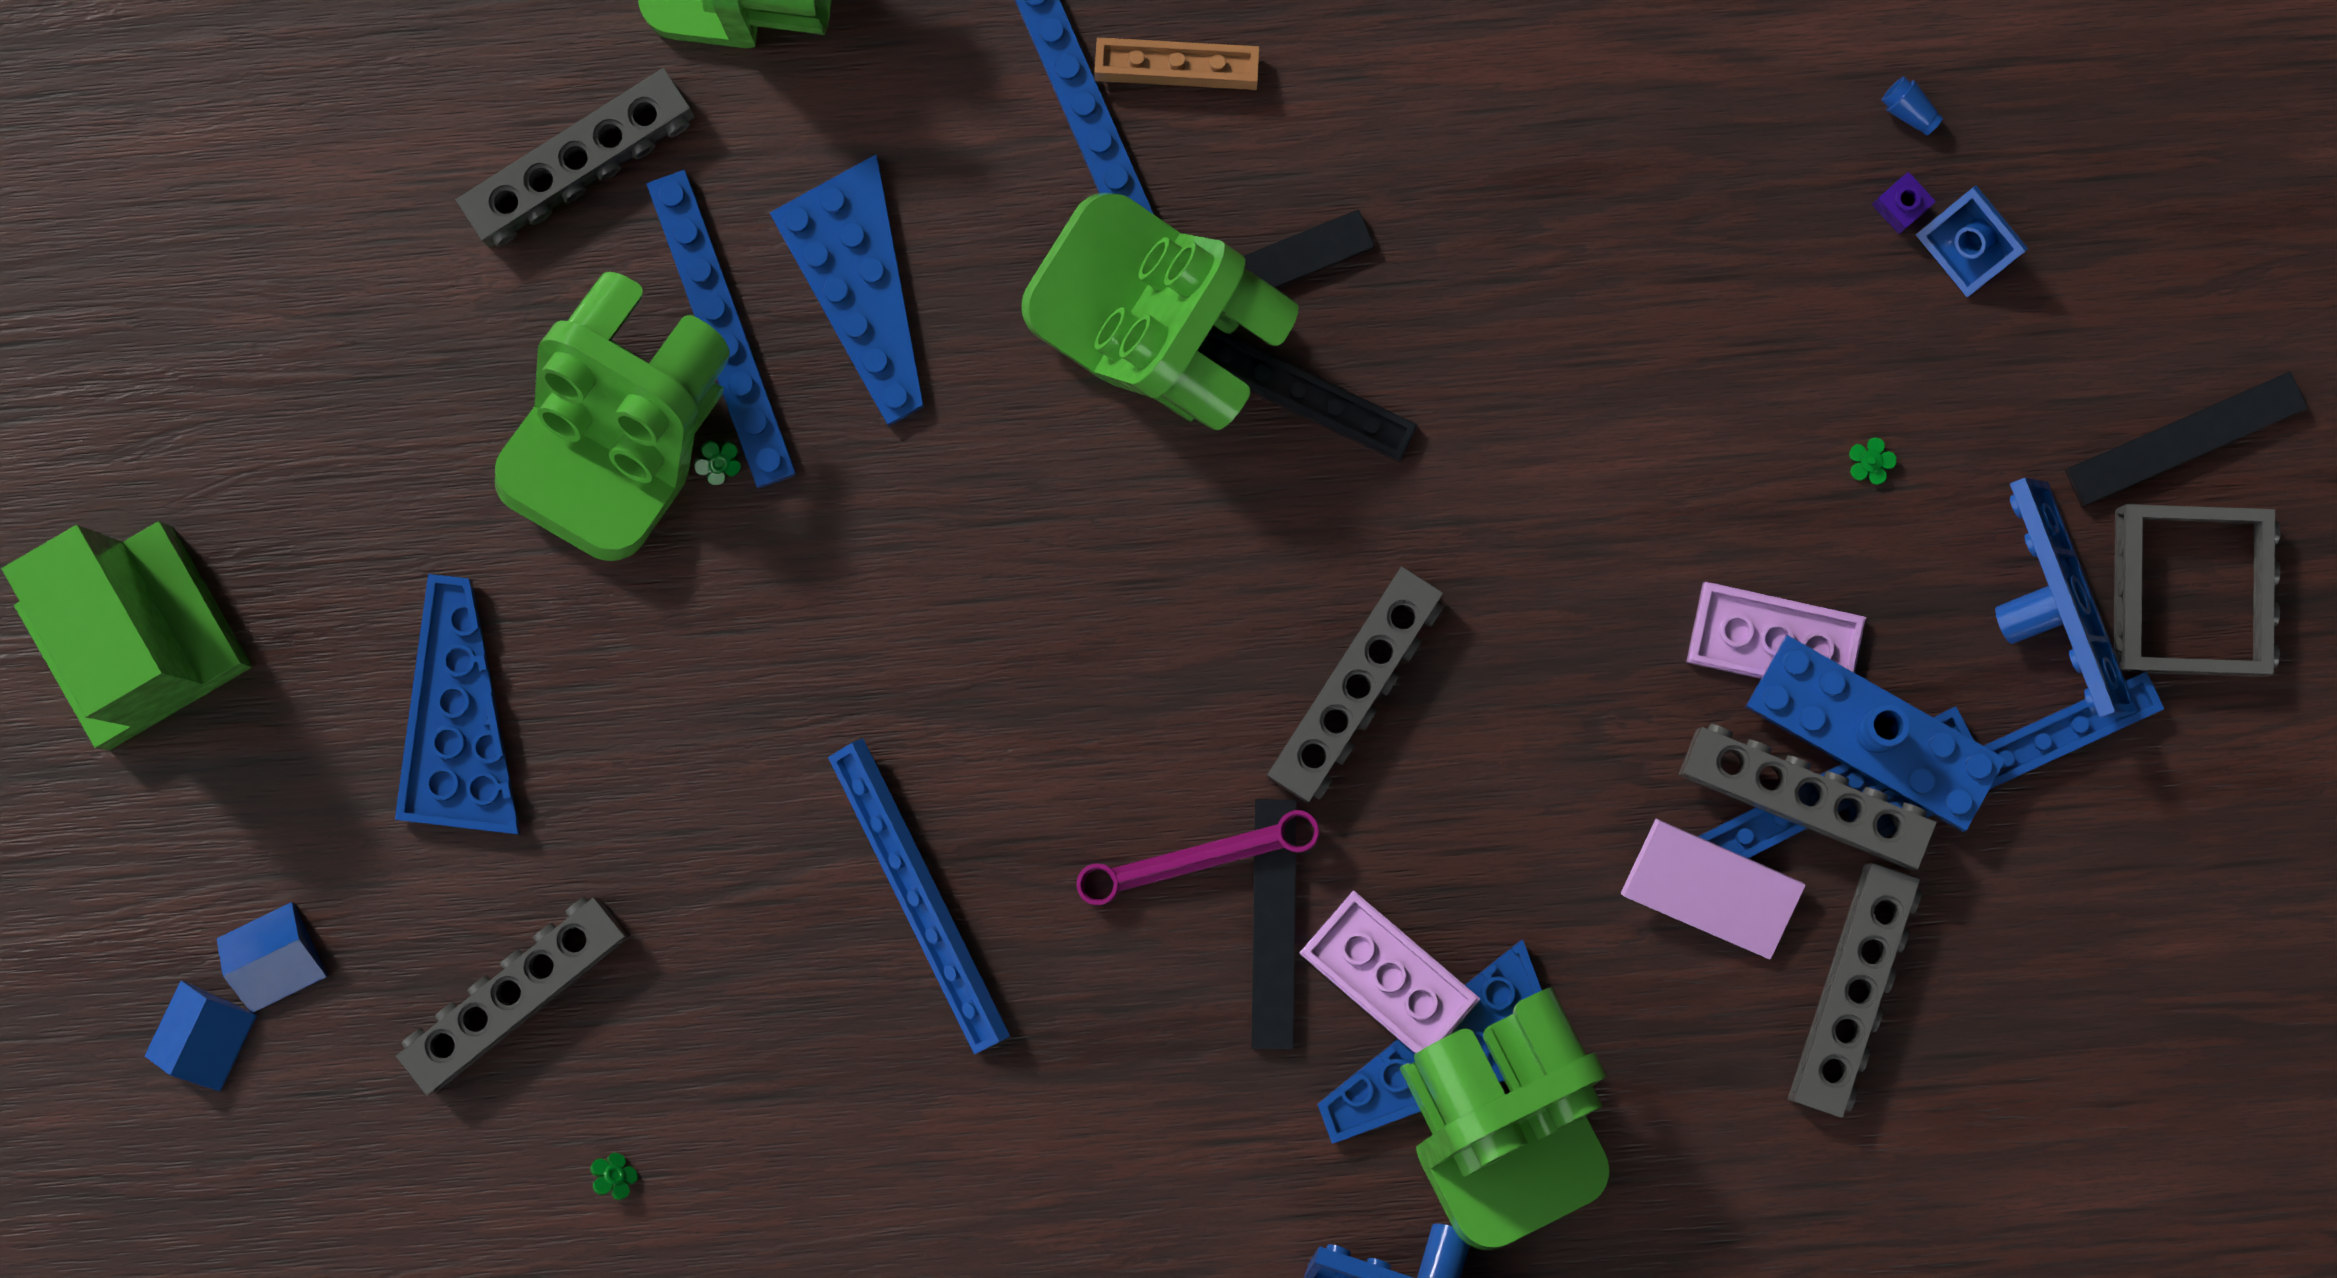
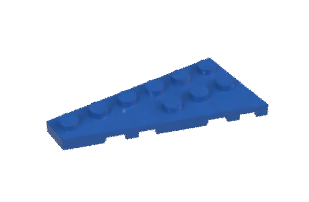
(851, 264)
(454, 740)
(1379, 1091)

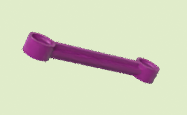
(1197, 858)

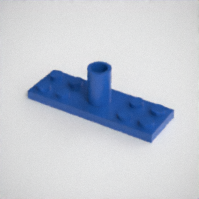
(2063, 601)
(1837, 716)
(1442, 1258)

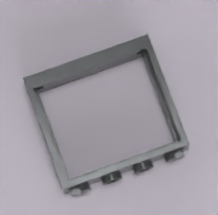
(2129, 590)

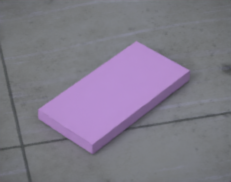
(1744, 629)
(1712, 889)
(1389, 975)

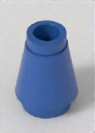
(1911, 105)

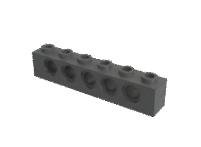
(552, 158)
(1403, 592)
(1903, 848)
(1848, 965)
(421, 1055)

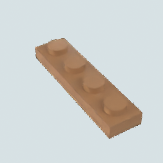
(1176, 63)

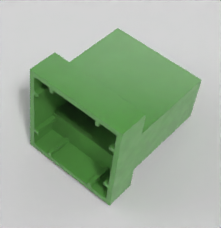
(124, 627)

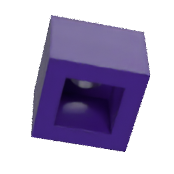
(1894, 211)

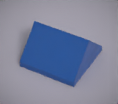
(1971, 241)
(270, 958)
(200, 1037)

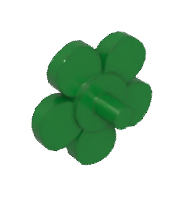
(717, 461)
(1871, 461)
(612, 1176)

